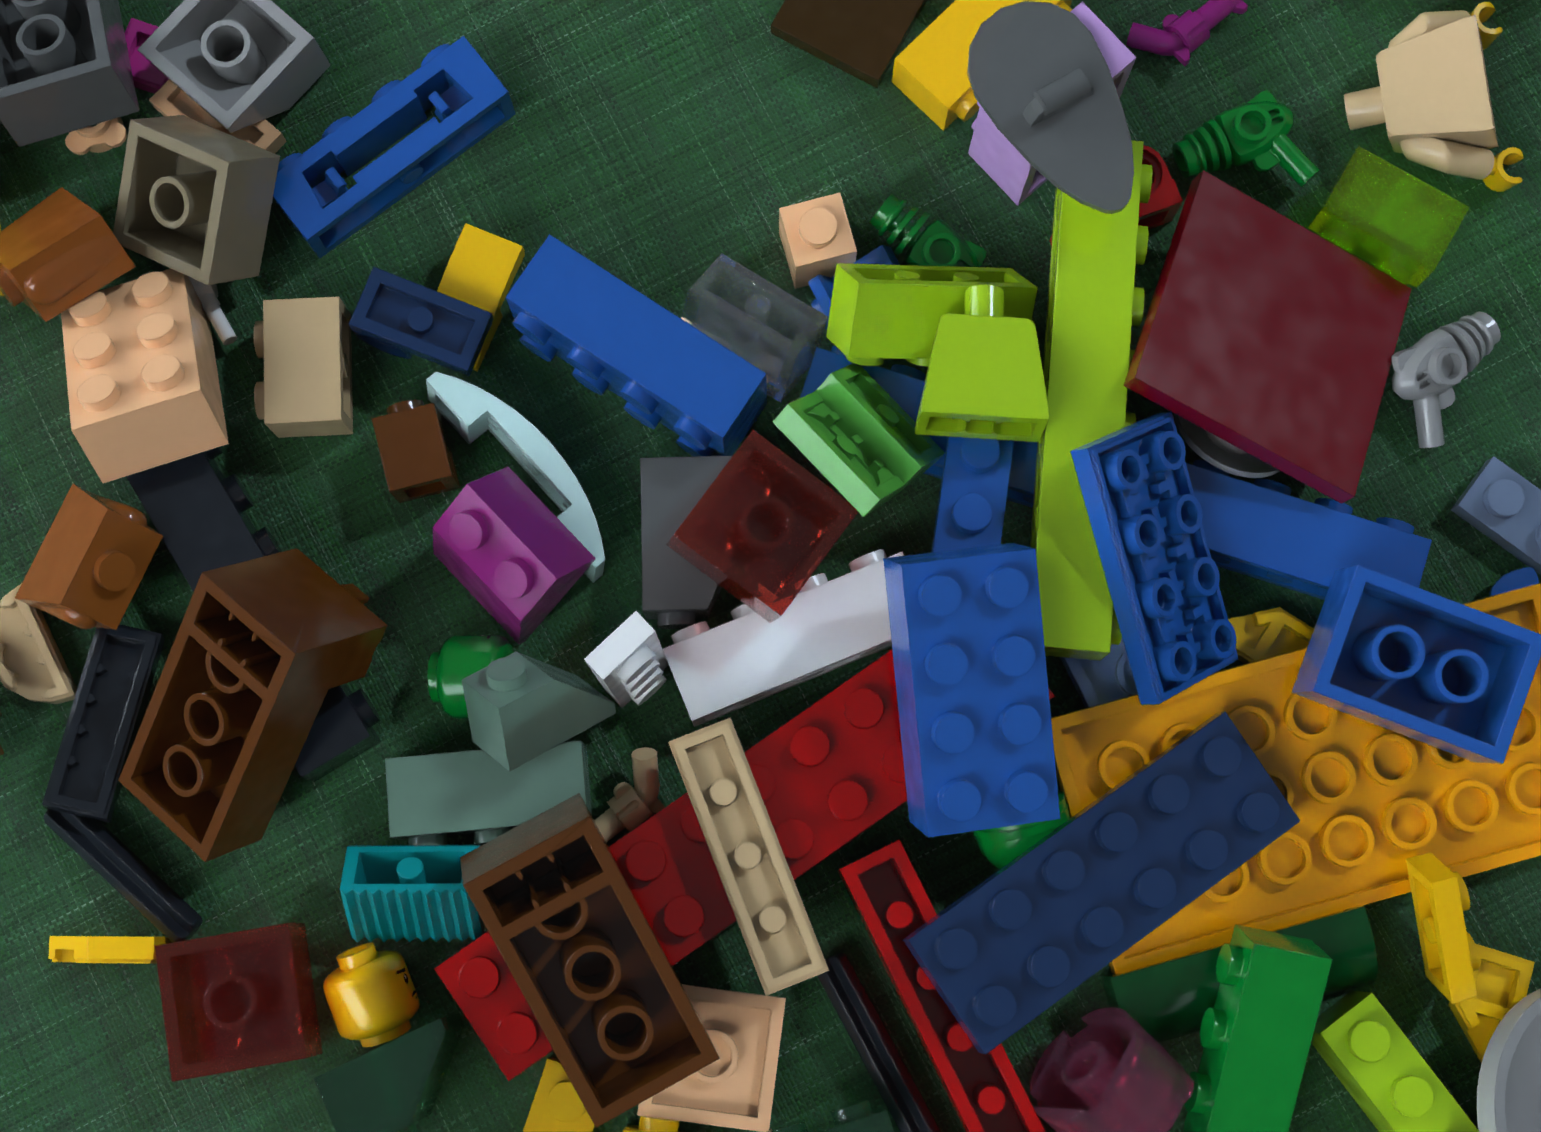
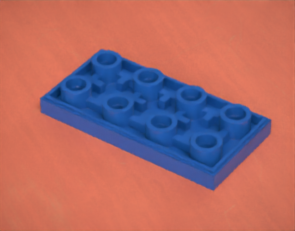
(1155, 557)

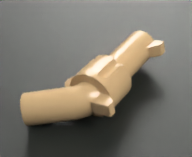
(633, 804)

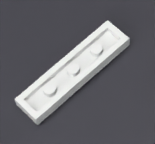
(629, 662)

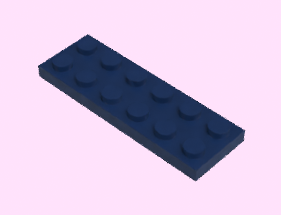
(1101, 882)

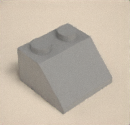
(236, 58)

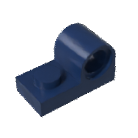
(419, 321)

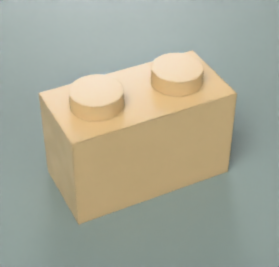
(305, 367)

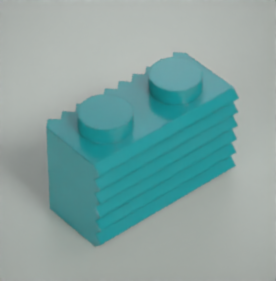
(408, 893)

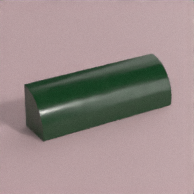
(1175, 994)

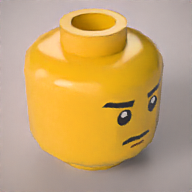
(371, 995)

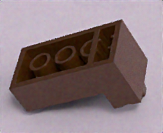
(244, 695)
(586, 960)

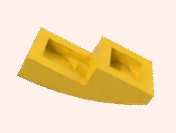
(482, 274)

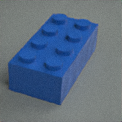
(636, 351)
(972, 688)

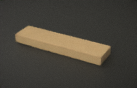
(748, 856)

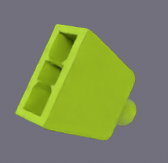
(984, 374)

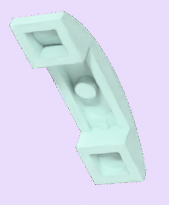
(476, 411)

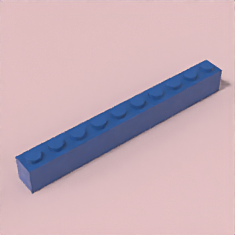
(1246, 525)

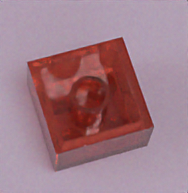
(762, 527)
(238, 1000)

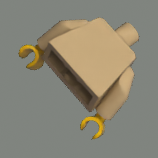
(1439, 97)

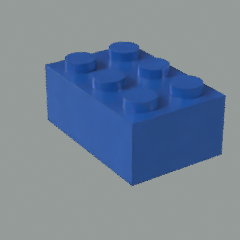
(1419, 664)

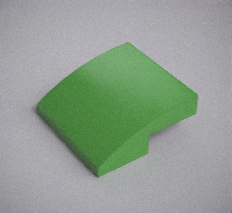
(858, 438)

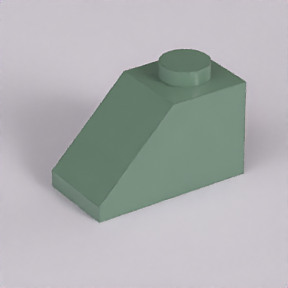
(528, 707)

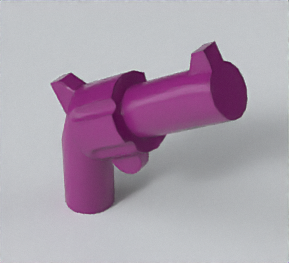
(1183, 33)

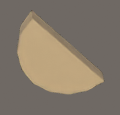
(30, 654)

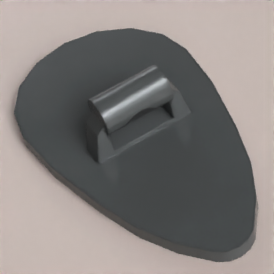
(1055, 101)

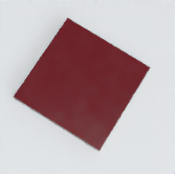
(1269, 337)

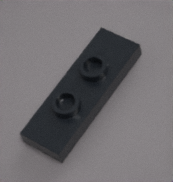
(103, 722)

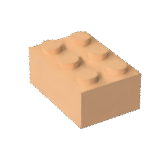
(142, 375)

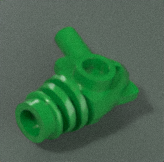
(1245, 135)
(928, 246)

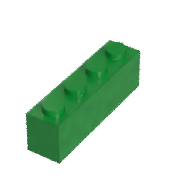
(1257, 1033)

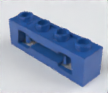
(466, 101)

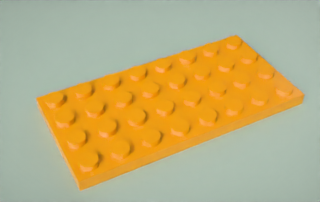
(1355, 786)

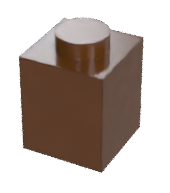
(415, 451)

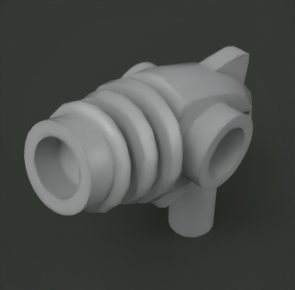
(1436, 365)

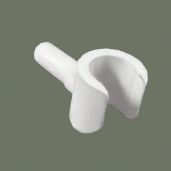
(211, 305)

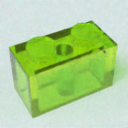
(1388, 218)

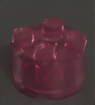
(1109, 1079)

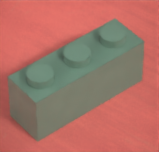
(476, 794)

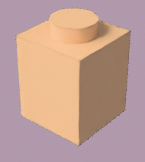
(816, 238)

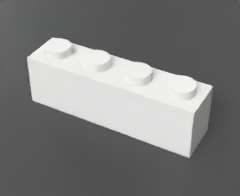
(754, 658)

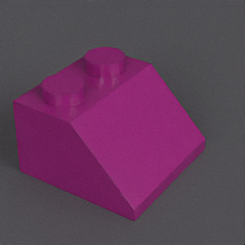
(509, 551)

